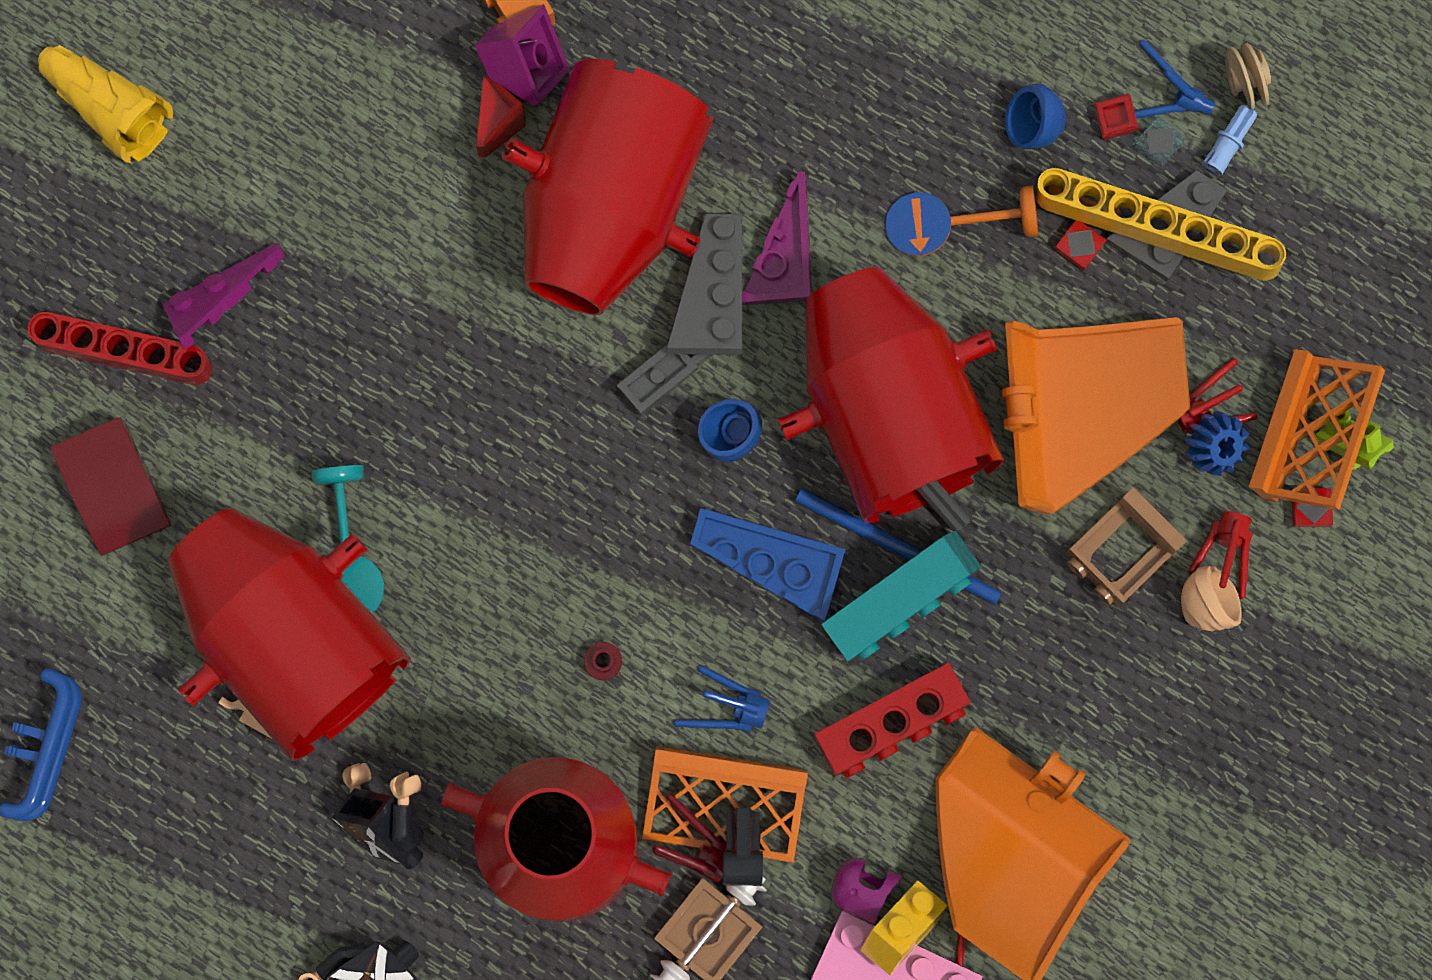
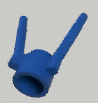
(749, 708)

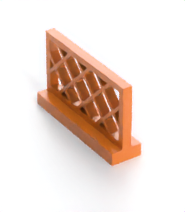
(1290, 416)
(724, 770)

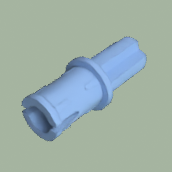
(1229, 140)

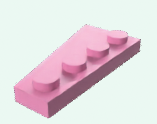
(846, 962)

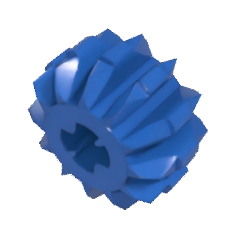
(1217, 443)

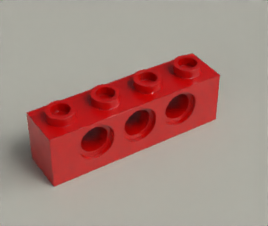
(939, 684)

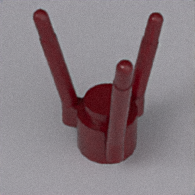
(708, 859)

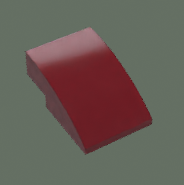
(111, 485)

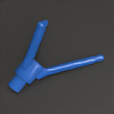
(1186, 97)

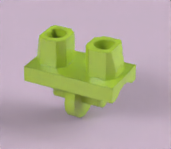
(1372, 445)

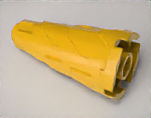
(116, 109)

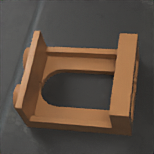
(1151, 521)

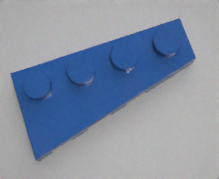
(778, 561)

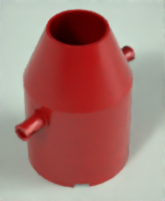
(607, 183)
(891, 394)
(281, 629)
(596, 880)

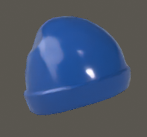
(1034, 117)
(730, 429)

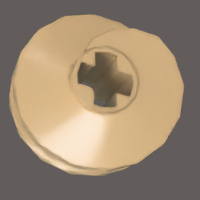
(1247, 72)

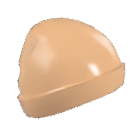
(1208, 605)

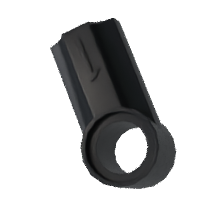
(742, 855)

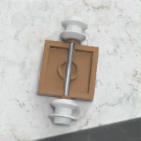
(708, 932)

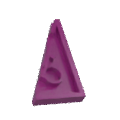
(785, 263)
(217, 294)

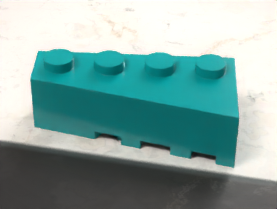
(902, 595)

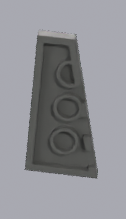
(712, 296)

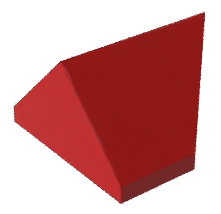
(499, 117)

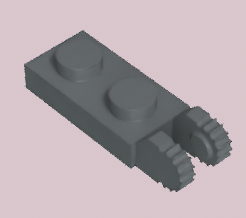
(658, 378)

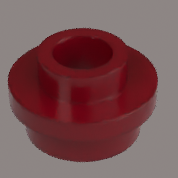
(609, 671)

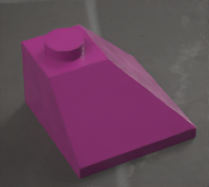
(524, 55)

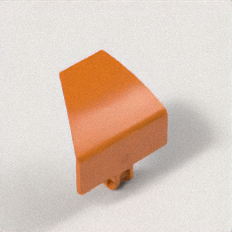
(1088, 402)
(1018, 852)

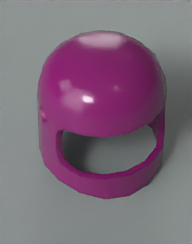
(857, 898)

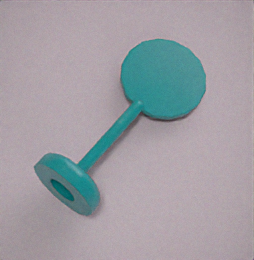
(362, 575)

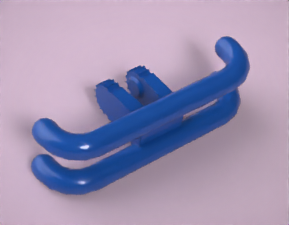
(52, 750)

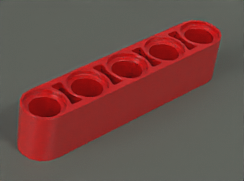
(107, 337)

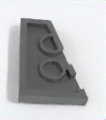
(1194, 194)

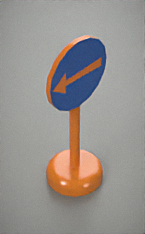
(921, 222)

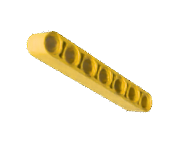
(1177, 218)

